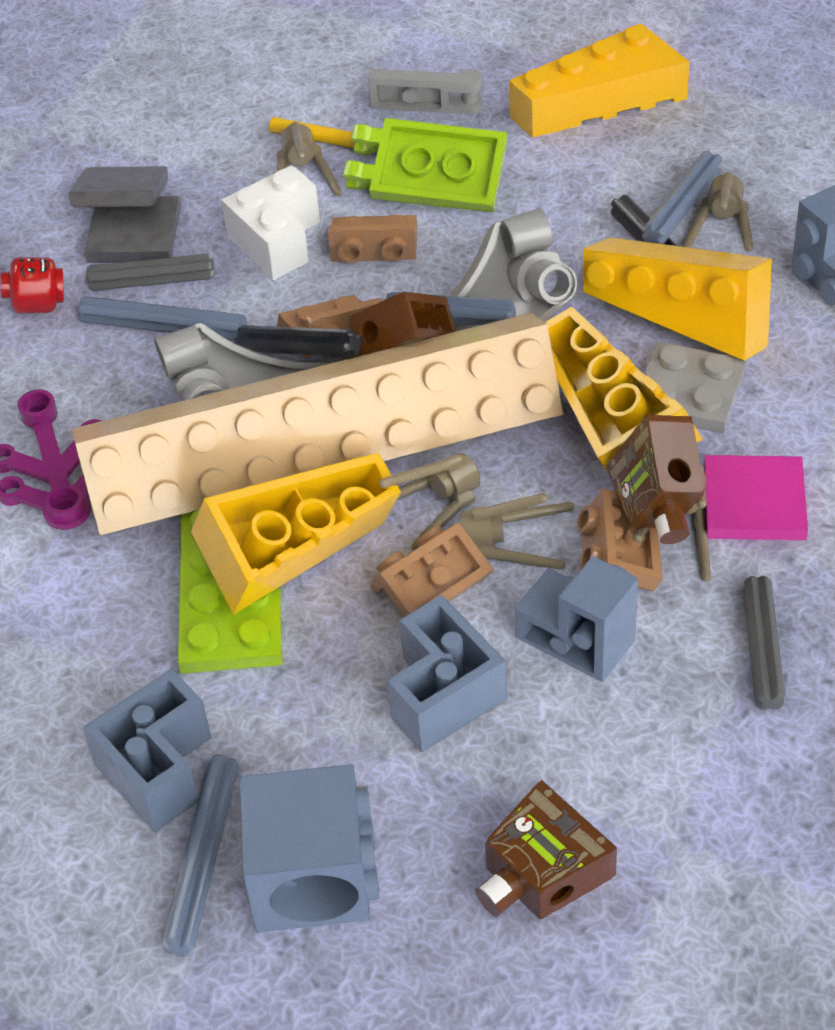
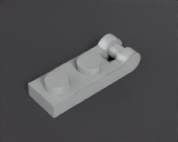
(425, 91)

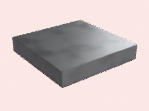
(118, 186)
(133, 232)

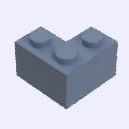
(815, 243)
(581, 618)
(449, 677)
(143, 747)

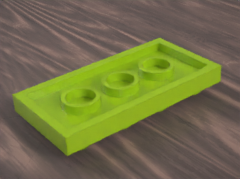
(209, 631)

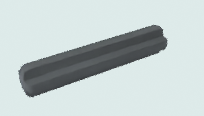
(150, 272)
(763, 643)

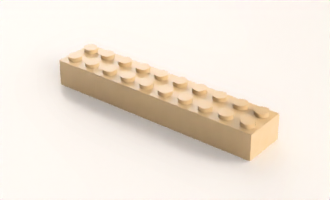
(370, 404)

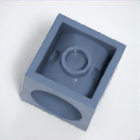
(307, 848)

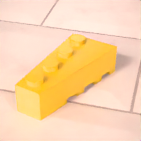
(598, 82)
(690, 290)
(603, 385)
(289, 524)

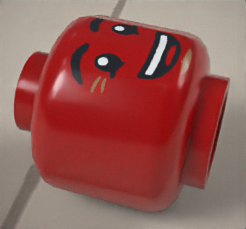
(33, 285)

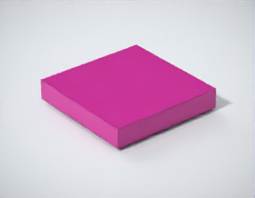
(755, 497)

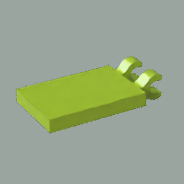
(429, 164)

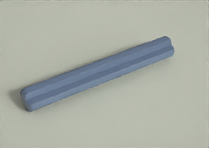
(682, 198)
(156, 316)
(200, 856)

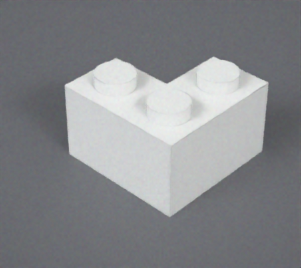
(272, 219)

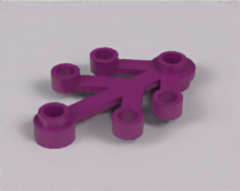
(65, 504)

